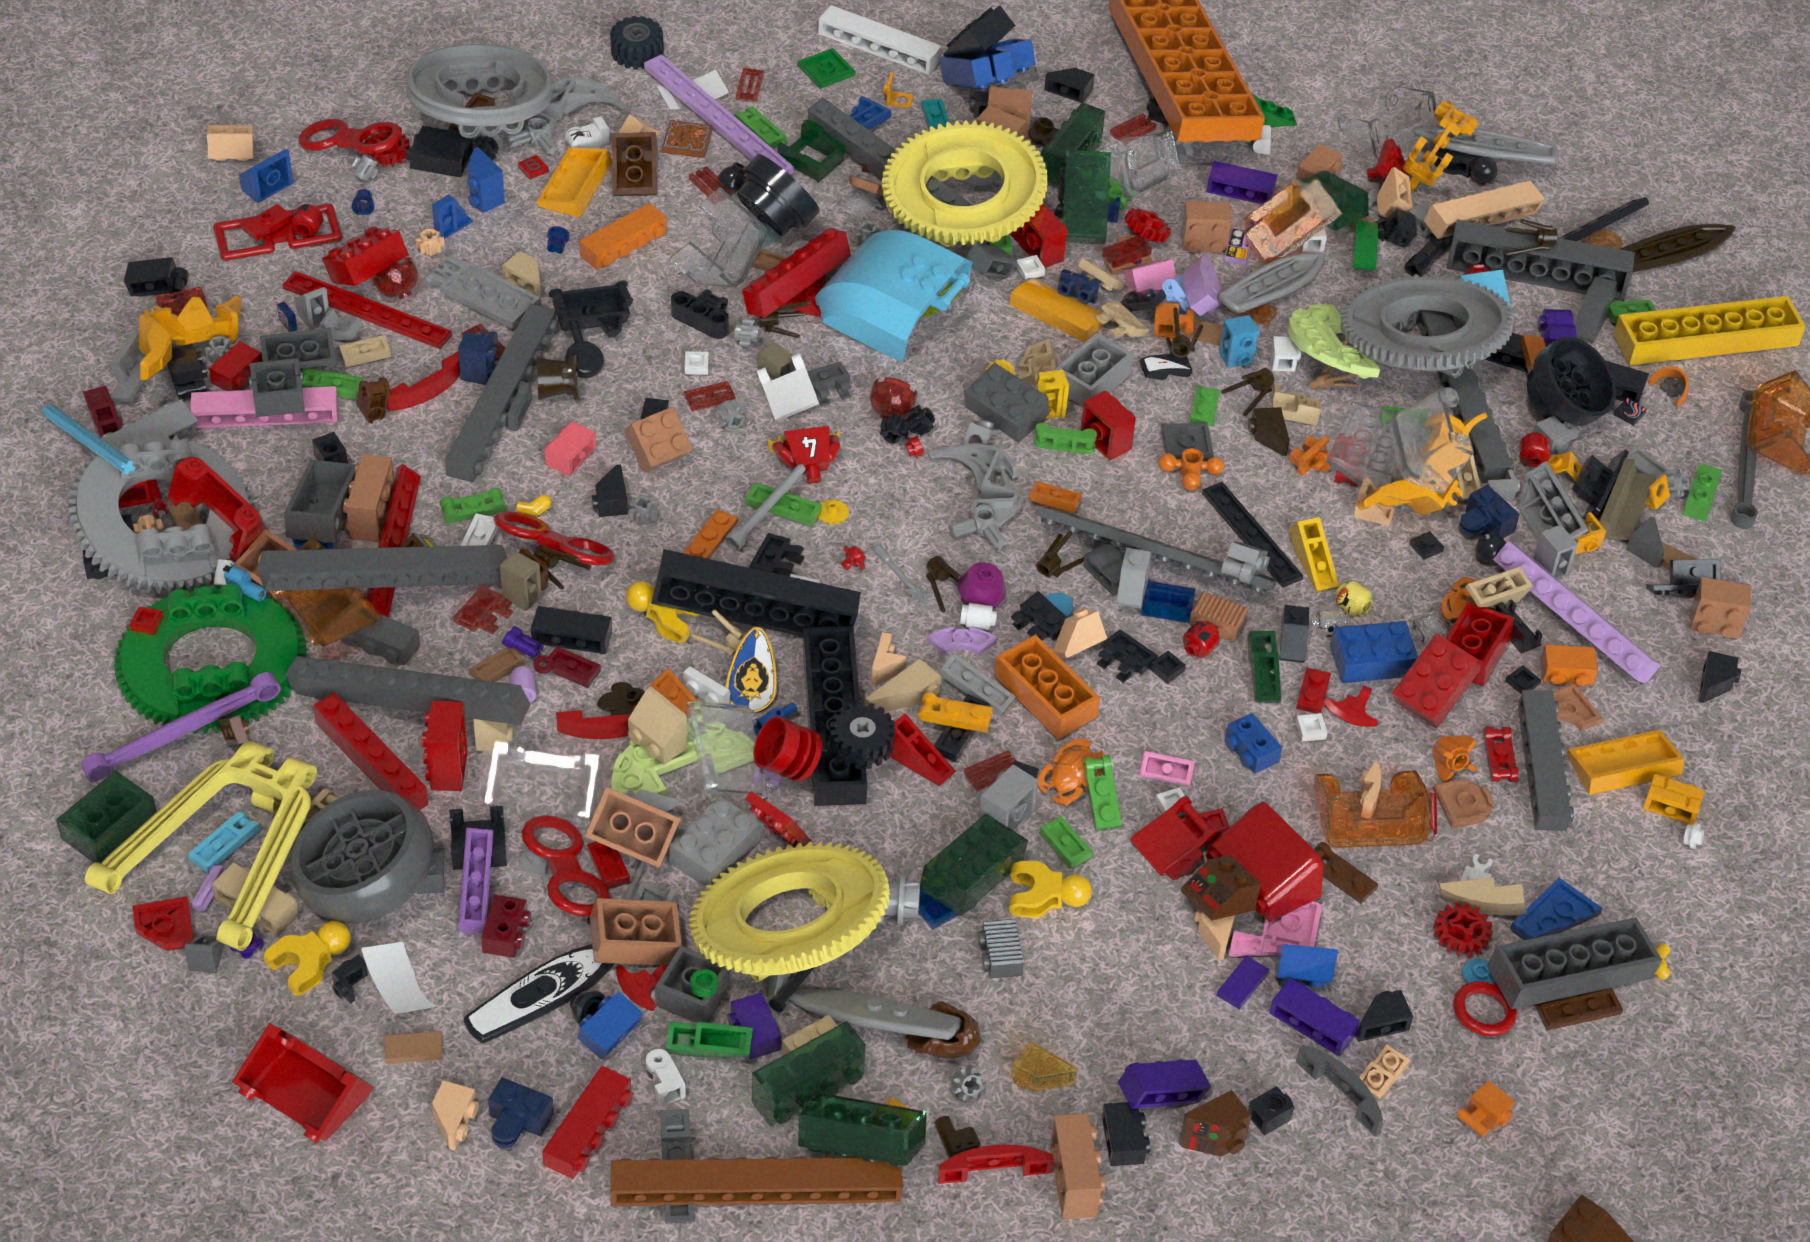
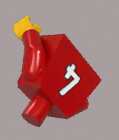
(809, 447)

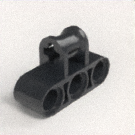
(703, 313)

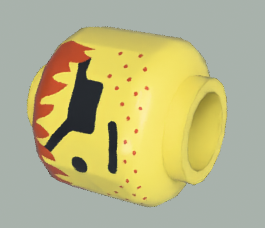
(1354, 598)

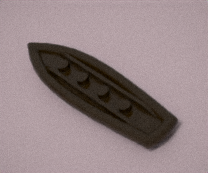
(1678, 245)

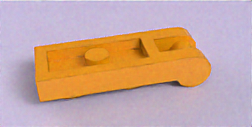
(955, 713)

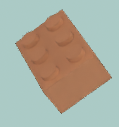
(369, 497)
(632, 827)
(634, 931)
(1076, 1166)

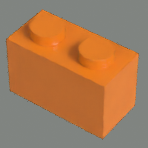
(1569, 665)

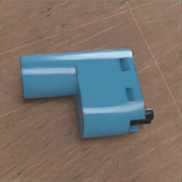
(242, 578)

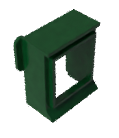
(813, 136)

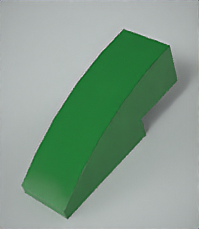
(1365, 245)
(708, 1040)

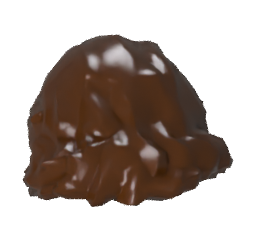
(959, 1045)

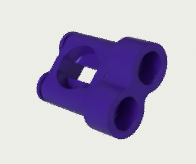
(518, 640)

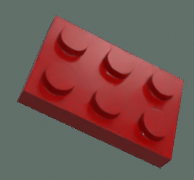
(776, 820)

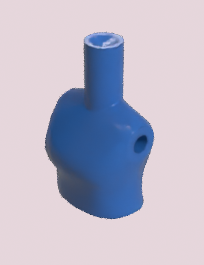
(780, 712)

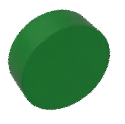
(704, 983)

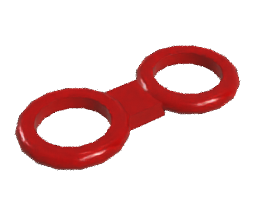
(350, 137)
(552, 539)
(563, 863)
(1475, 1026)

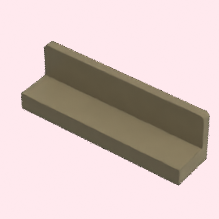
(1626, 502)

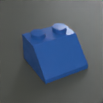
(267, 177)
(484, 182)
(1305, 964)

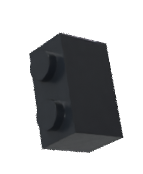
(1125, 1134)

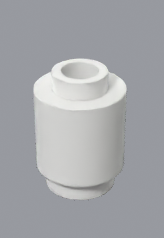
(978, 616)

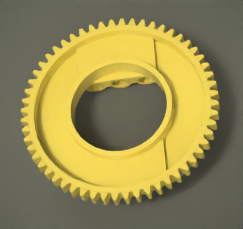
(959, 153)
(837, 877)

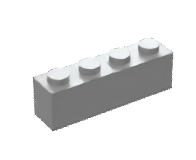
(171, 419)

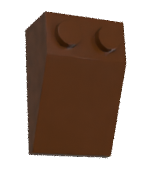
(634, 164)
(1588, 1223)

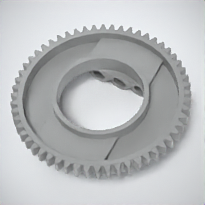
(1380, 312)
(151, 557)

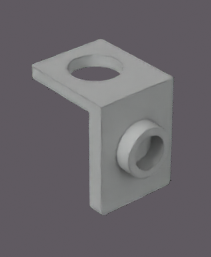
(982, 428)

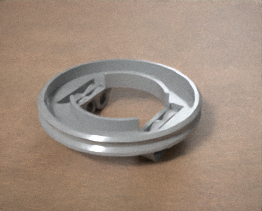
(431, 95)

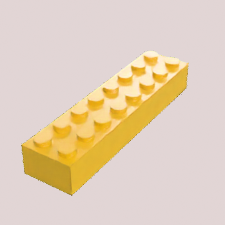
(1709, 330)

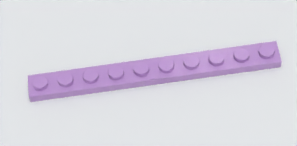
(712, 111)

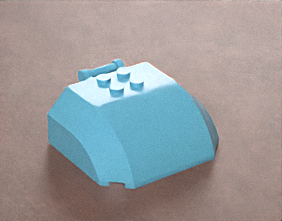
(889, 287)

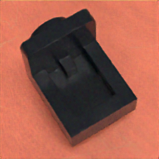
(347, 975)

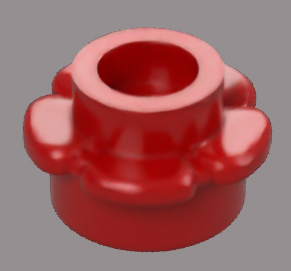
(914, 447)

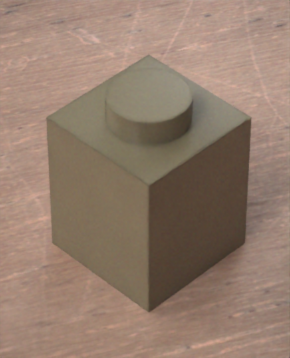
(775, 360)

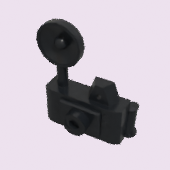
(590, 309)

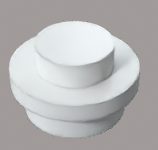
(1693, 835)

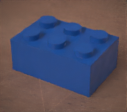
(1373, 651)

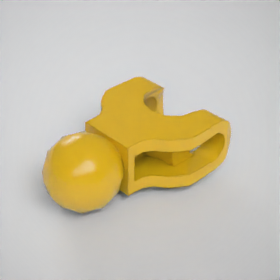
(666, 622)
(1046, 890)
(310, 953)

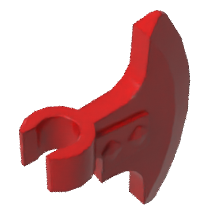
(1353, 709)
(639, 985)

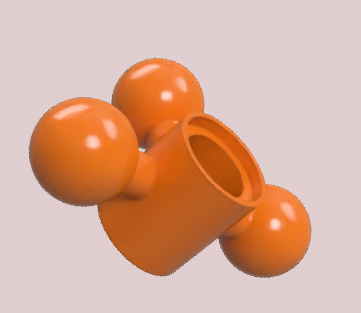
(1191, 466)

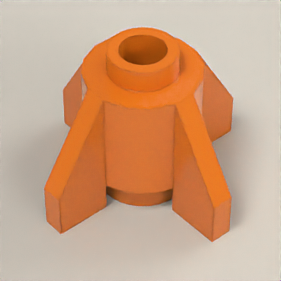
(1452, 754)

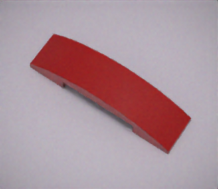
(426, 389)
(602, 727)
(993, 1157)

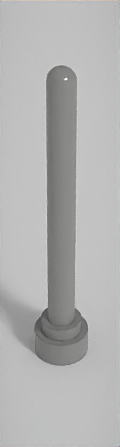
(737, 538)

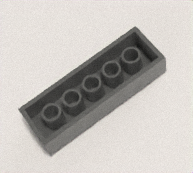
(1573, 962)

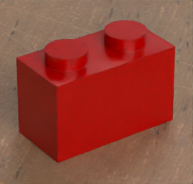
(233, 368)

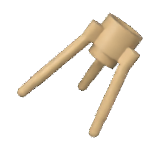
(733, 638)

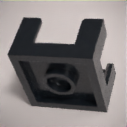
(458, 833)

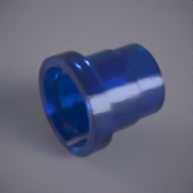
(363, 208)
(557, 239)

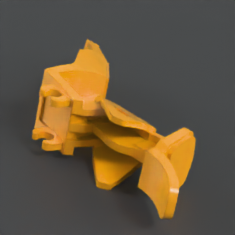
(191, 326)
(1417, 497)

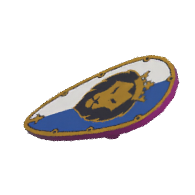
(753, 672)

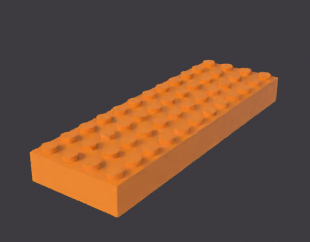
(1188, 70)

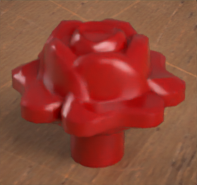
(854, 557)

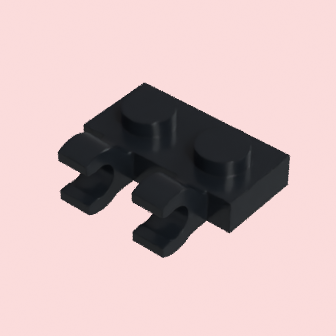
(772, 552)
(1042, 613)
(1128, 650)

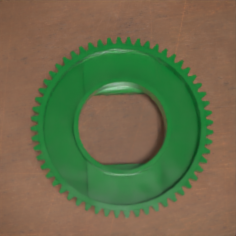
(169, 695)

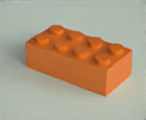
(1047, 686)

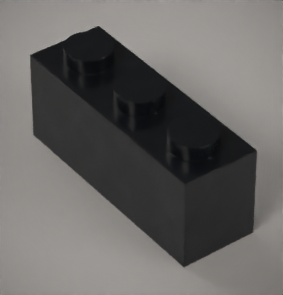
(572, 629)

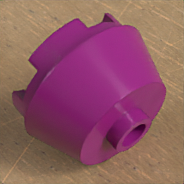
(982, 585)

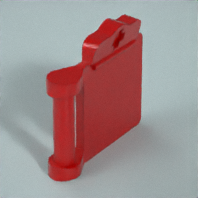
(1171, 844)

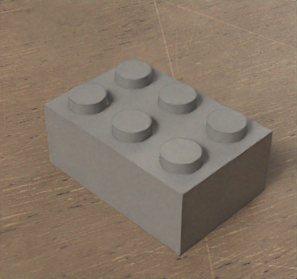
(1096, 368)
(715, 842)

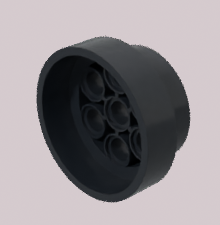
(775, 196)
(1571, 382)

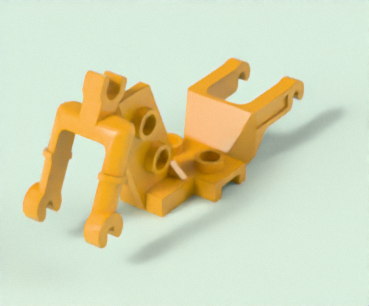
(1454, 122)

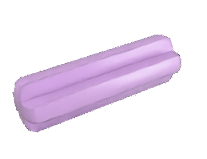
(205, 892)

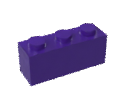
(1241, 183)
(1314, 1017)
(1163, 1083)

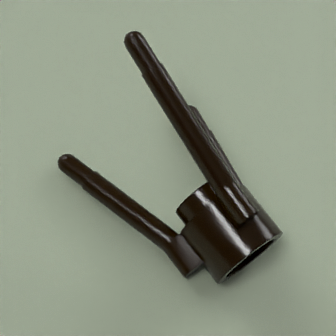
(1545, 235)
(773, 318)
(1181, 345)
(1259, 380)
(552, 557)
(1050, 562)
(941, 571)

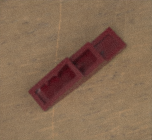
(102, 411)

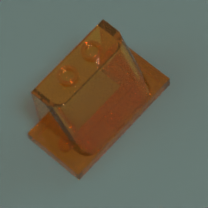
(1290, 219)

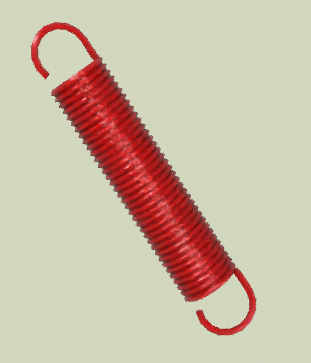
(1433, 817)

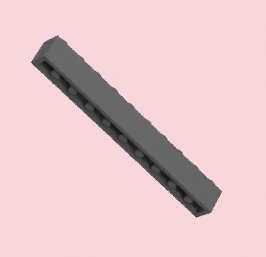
(868, 147)
(491, 409)
(1488, 448)
(380, 567)
(407, 689)

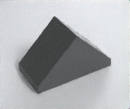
(1646, 543)
(204, 953)

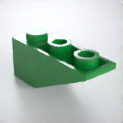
(1275, 115)

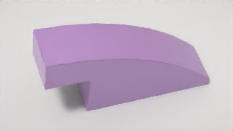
(1202, 285)

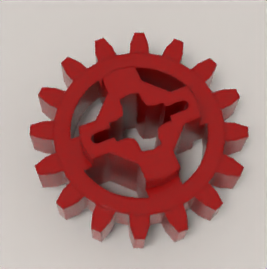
(391, 155)
(1147, 225)
(1462, 928)

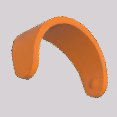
(1675, 372)

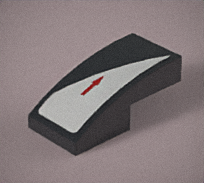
(1164, 364)

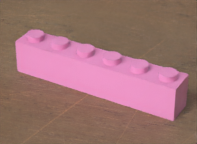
(238, 409)

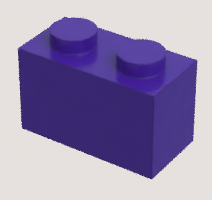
(755, 1013)

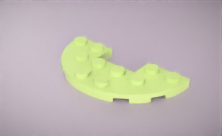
(1315, 334)
(639, 771)

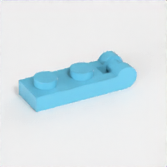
(224, 841)

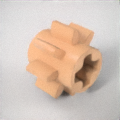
(430, 242)
(148, 522)

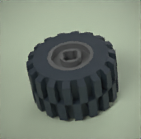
(636, 41)

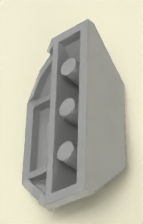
(1547, 503)

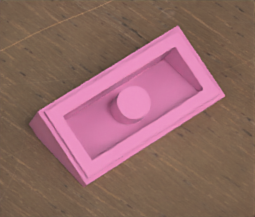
(1167, 768)

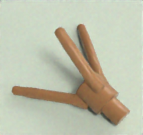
(1326, 379)

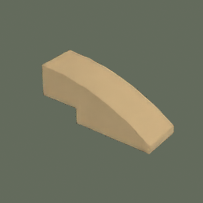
(1486, 896)

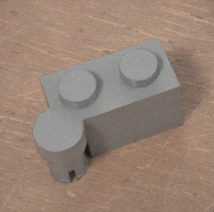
(1246, 563)

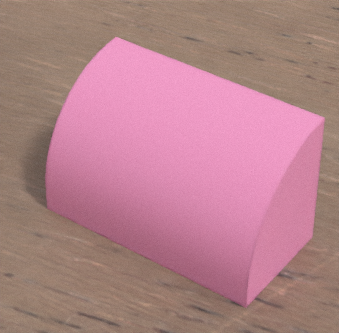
(1150, 275)

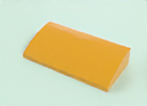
(575, 180)
(1056, 309)
(1625, 761)

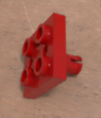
(1389, 157)

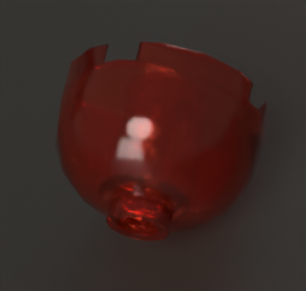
(397, 279)
(892, 397)

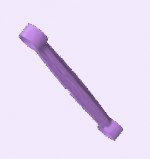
(99, 766)

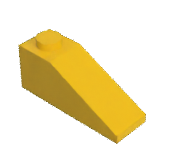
(1314, 553)

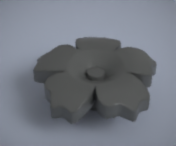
(1673, 386)

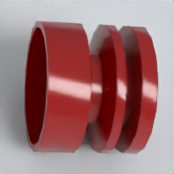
(787, 749)

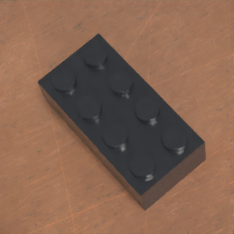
(980, 34)

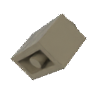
(520, 580)

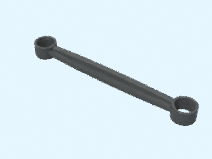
(1747, 471)

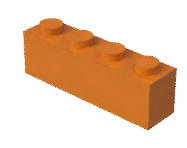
(623, 236)

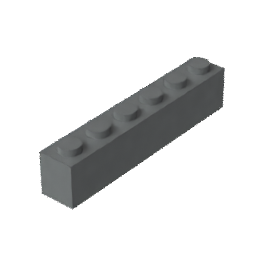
(1545, 760)

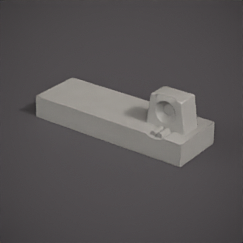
(975, 683)

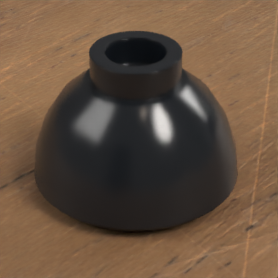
(732, 176)
(1488, 545)
(585, 1004)

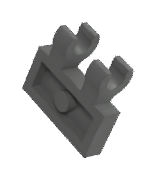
(828, 377)

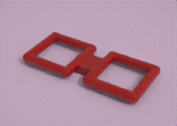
(281, 235)

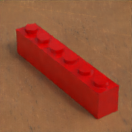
(796, 272)
(368, 750)

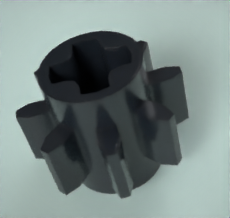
(487, 145)
(920, 420)
(894, 428)

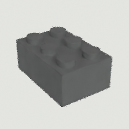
(1006, 402)

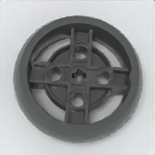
(362, 856)

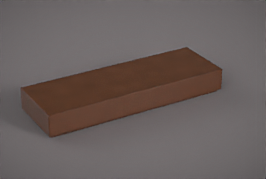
(1579, 1009)

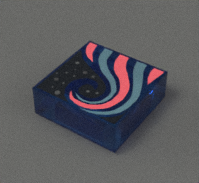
(287, 317)

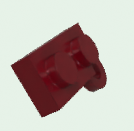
(568, 666)

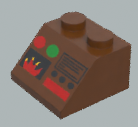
(1222, 888)
(1216, 1126)

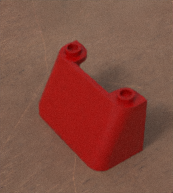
(198, 483)
(1275, 857)
(301, 1083)

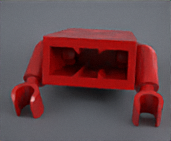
(143, 493)

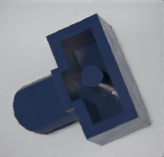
(477, 356)
(1488, 512)
(517, 1111)

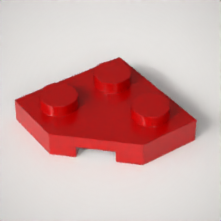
(164, 922)

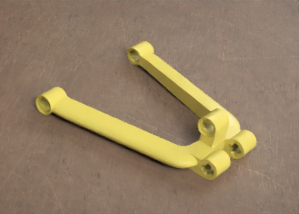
(274, 791)

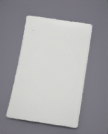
(710, 83)
(395, 977)

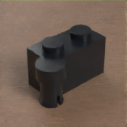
(154, 277)
(187, 371)

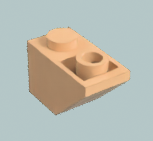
(452, 1111)

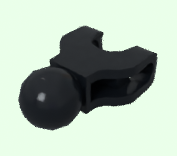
(1480, 168)

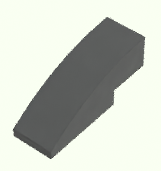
(1595, 308)

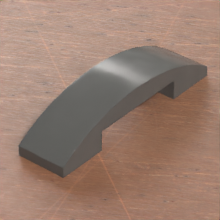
(1319, 1063)
(676, 1145)

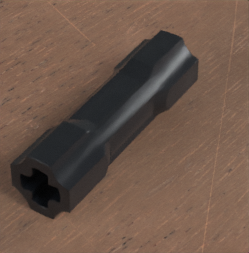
(1420, 262)

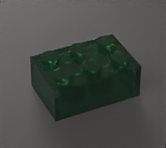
(1349, 198)
(106, 817)

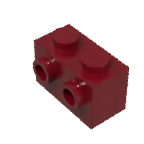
(505, 926)

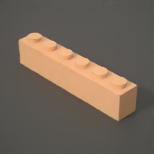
(1485, 208)

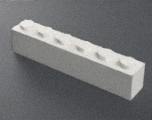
(879, 39)

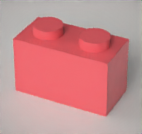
(570, 448)

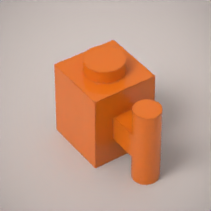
(1165, 320)
(1487, 1109)

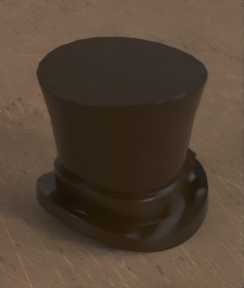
(557, 377)

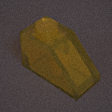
(1041, 1070)

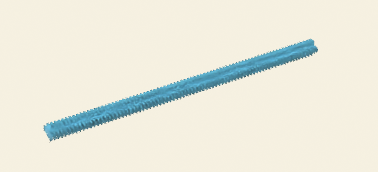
(89, 439)

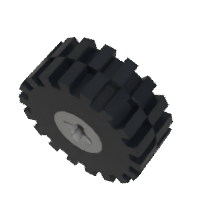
(862, 735)

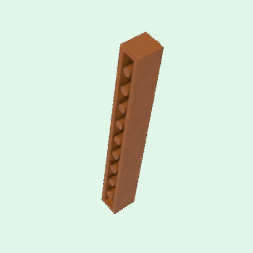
(753, 1181)

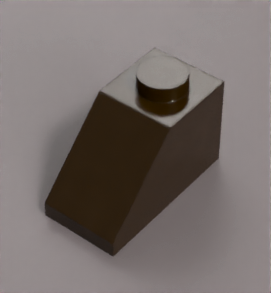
(1270, 429)

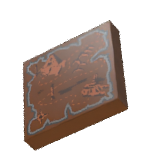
(687, 139)

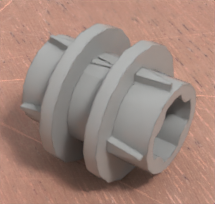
(903, 899)

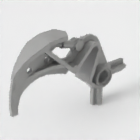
(576, 91)
(996, 501)

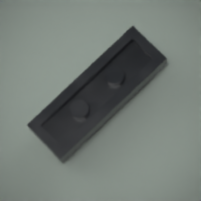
(954, 739)

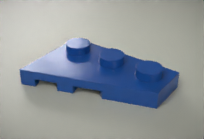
(1555, 911)

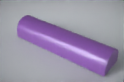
(475, 880)

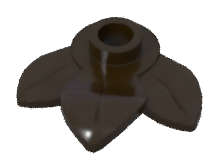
(1042, 131)
(621, 699)

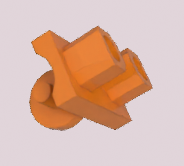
(1314, 457)

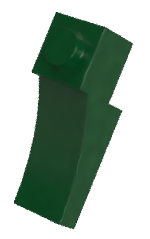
(1264, 666)

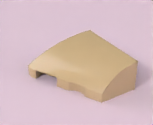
(1037, 359)
(1297, 406)

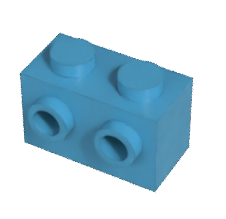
(1238, 341)

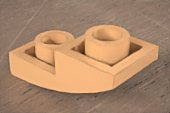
(1371, 785)
(1384, 1071)

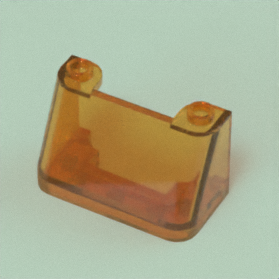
(1780, 421)
(330, 612)
(1398, 819)

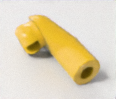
(536, 507)
(1663, 971)

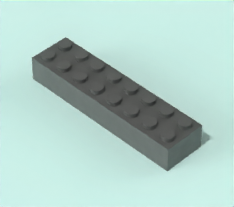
(1564, 267)

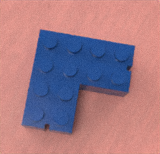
(993, 66)

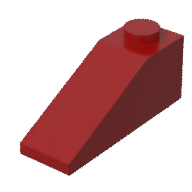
(918, 753)

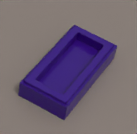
(1242, 982)

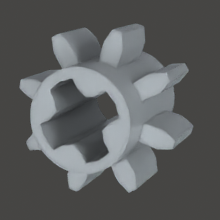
(365, 167)
(866, 229)
(747, 332)
(217, 348)
(731, 414)
(1676, 482)
(643, 510)
(974, 1082)

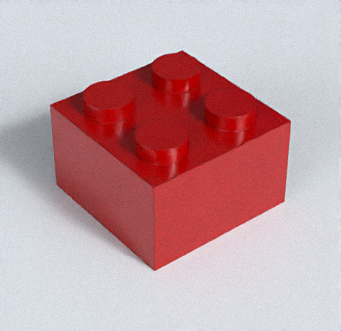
(1111, 422)

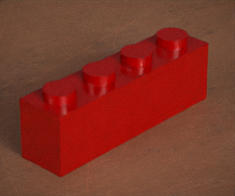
(587, 1122)

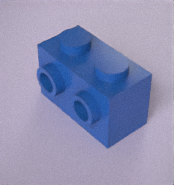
(1253, 743)
(609, 1024)

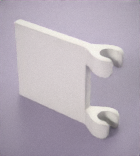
(789, 392)

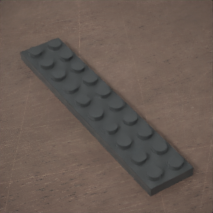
(1164, 551)

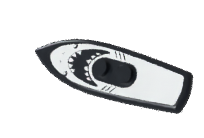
(536, 993)

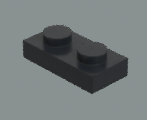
(1143, 300)

